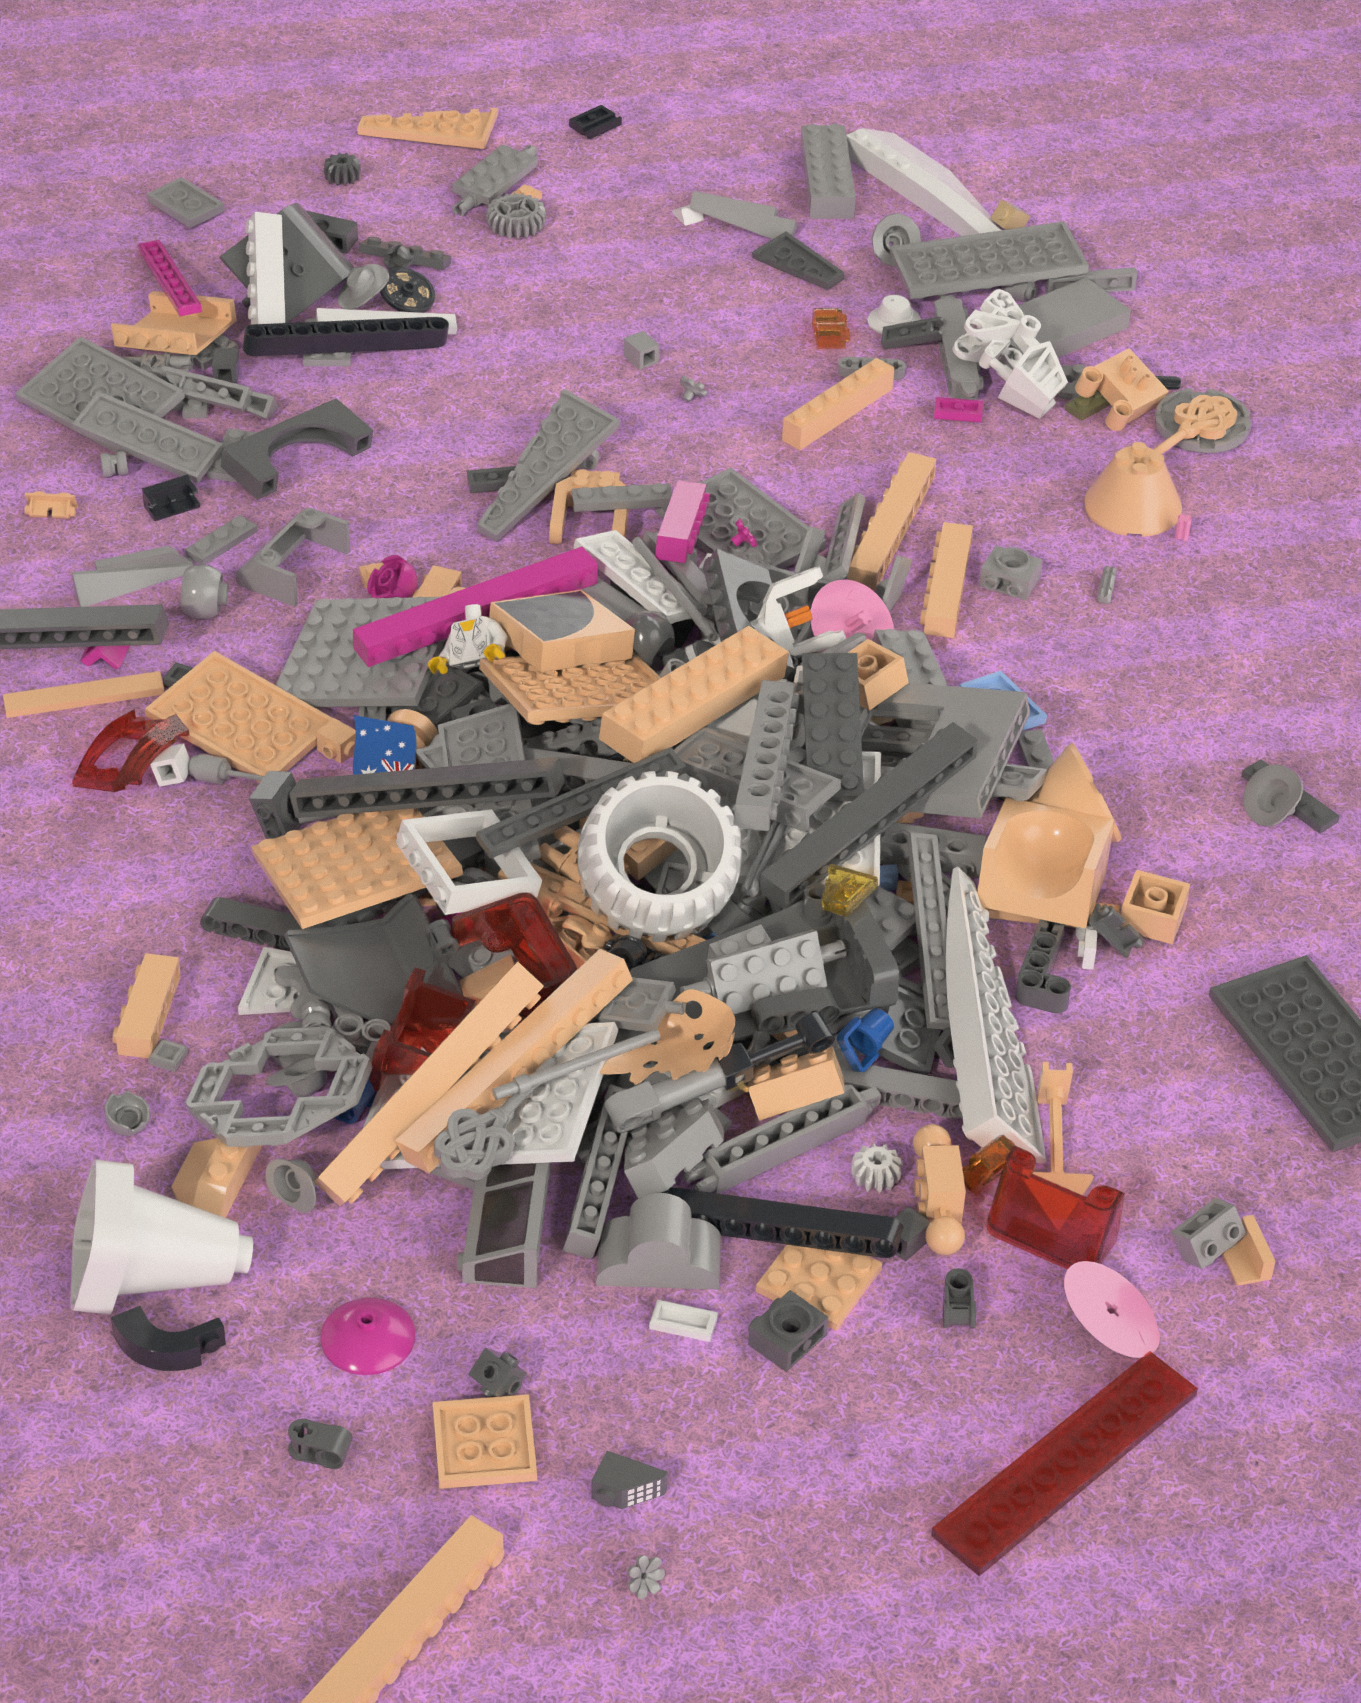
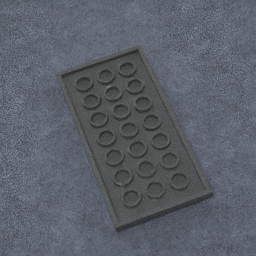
(1304, 1041)

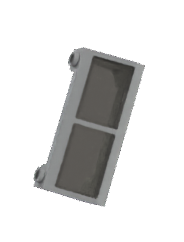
(506, 1226)

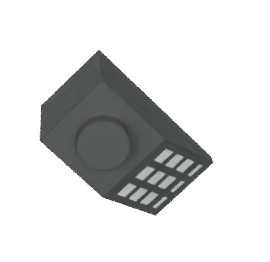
(626, 1482)

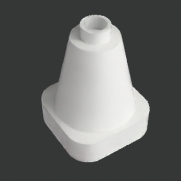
(146, 1242)

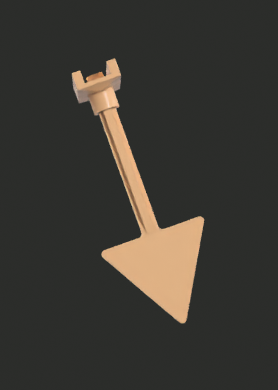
(1054, 1090)

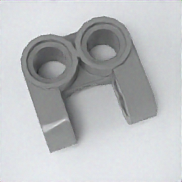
(360, 1033)

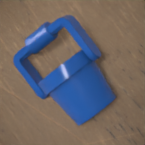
(866, 1037)

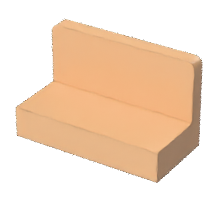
(1250, 1257)

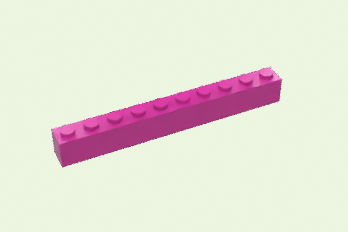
(433, 620)

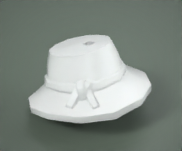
(892, 311)

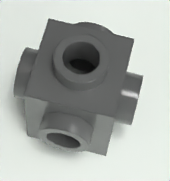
(497, 1373)

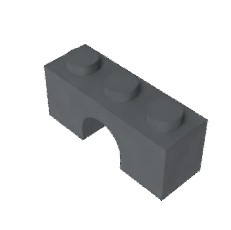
(340, 231)

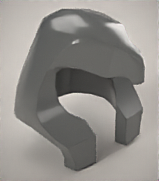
(652, 635)

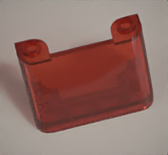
(1051, 1218)

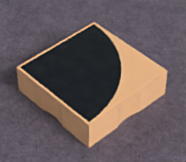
(563, 630)

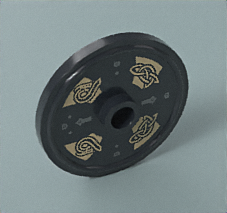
(408, 291)

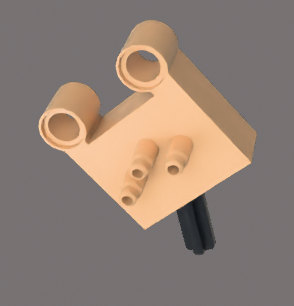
(1126, 386)

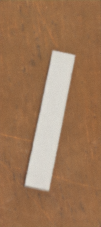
(324, 314)

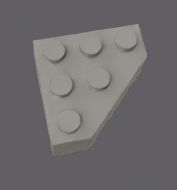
(670, 1144)

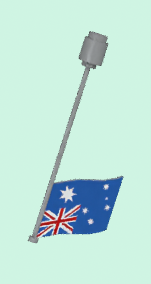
(378, 748)

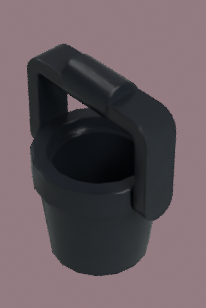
(630, 949)

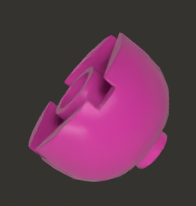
(393, 579)

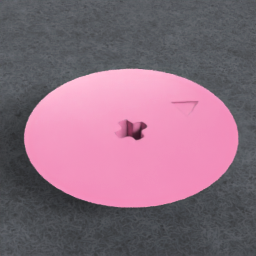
(849, 608)
(1111, 1309)

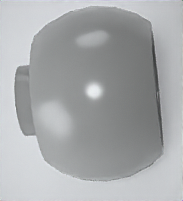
(203, 592)

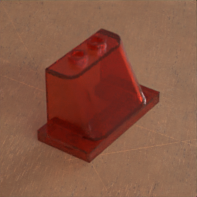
(419, 1028)

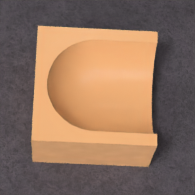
(1045, 862)

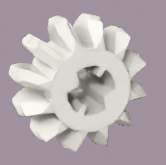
(876, 1167)

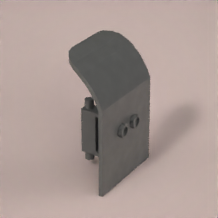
(309, 262)

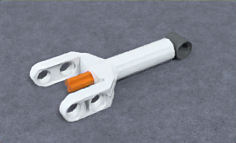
(775, 624)

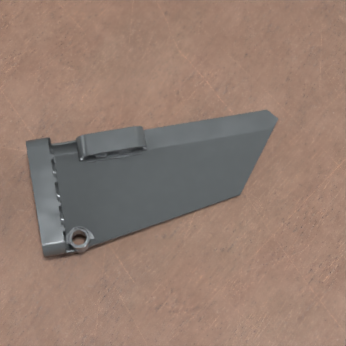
(855, 983)

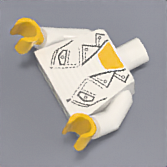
(471, 641)

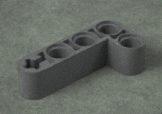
(1035, 983)

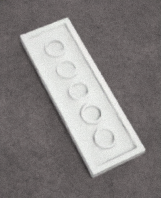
(633, 574)

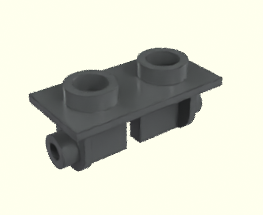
(1108, 924)

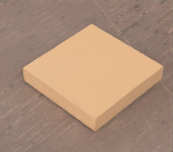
(482, 981)

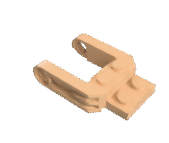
(563, 500)

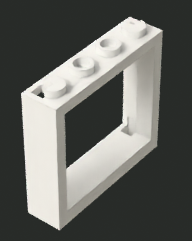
(462, 898)

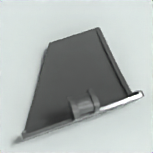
(371, 961)

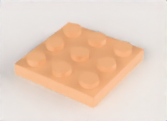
(822, 1278)
(484, 1441)

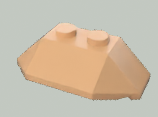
(213, 1175)

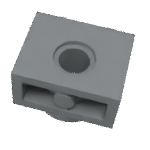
(1010, 572)

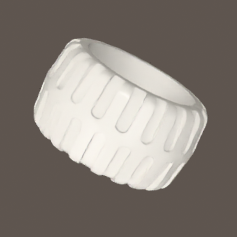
(666, 811)

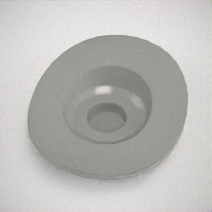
(362, 285)
(1272, 795)

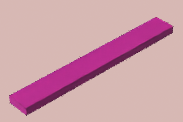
(169, 278)

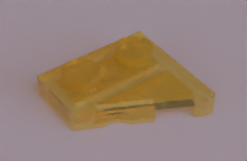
(846, 889)

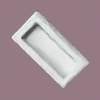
(683, 1320)

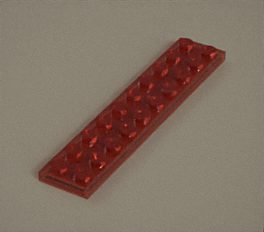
(1063, 1463)

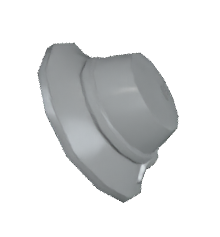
(894, 229)

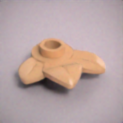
(594, 935)

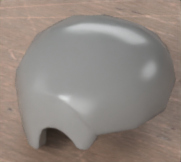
(126, 1114)

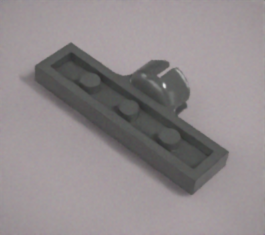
(402, 256)

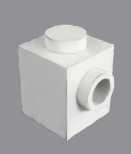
(171, 765)

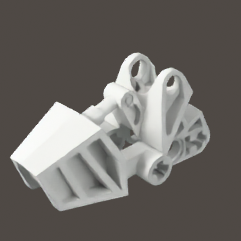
(1030, 377)

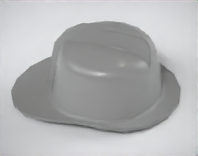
(300, 1077)
(292, 1183)

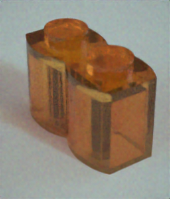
(830, 328)
(986, 1164)

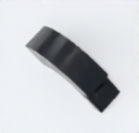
(162, 1348)

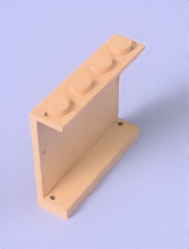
(168, 332)

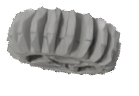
(516, 215)

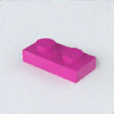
(958, 409)

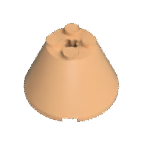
(1134, 494)
(1072, 788)

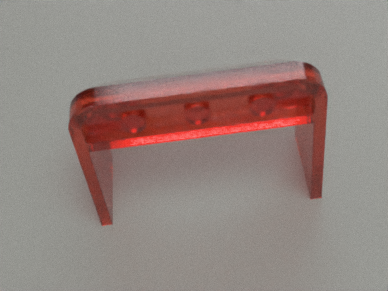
(525, 929)

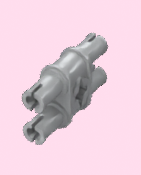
(154, 363)

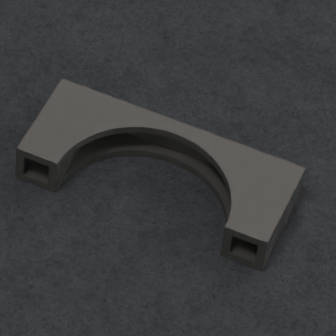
(326, 424)
(733, 580)

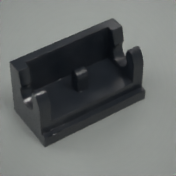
(170, 498)

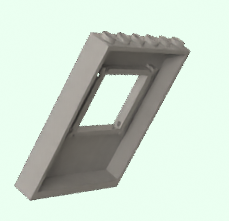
(987, 714)

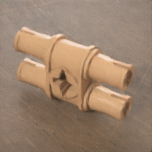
(566, 864)

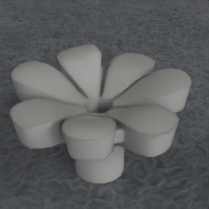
(692, 389)
(644, 1576)

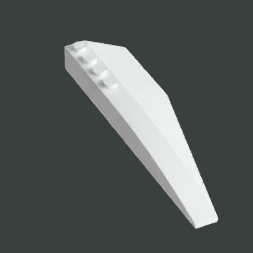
(919, 180)
(989, 1065)

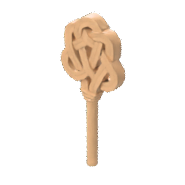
(1203, 416)

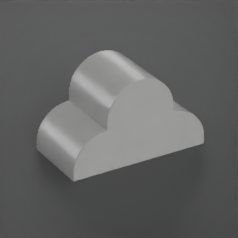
(659, 1247)

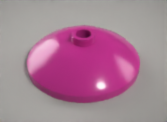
(371, 1346)

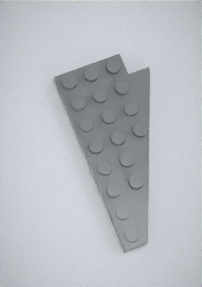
(482, 739)

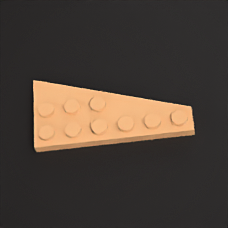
(435, 127)

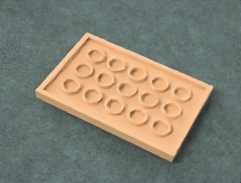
(240, 716)

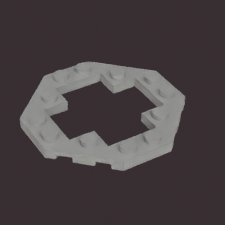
(224, 1117)

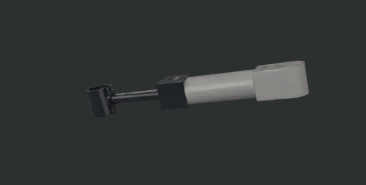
(646, 1101)

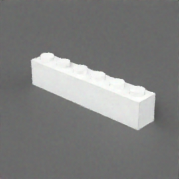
(265, 268)

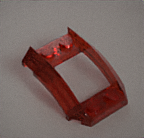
(153, 739)

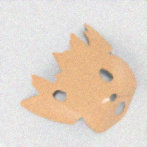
(678, 1048)

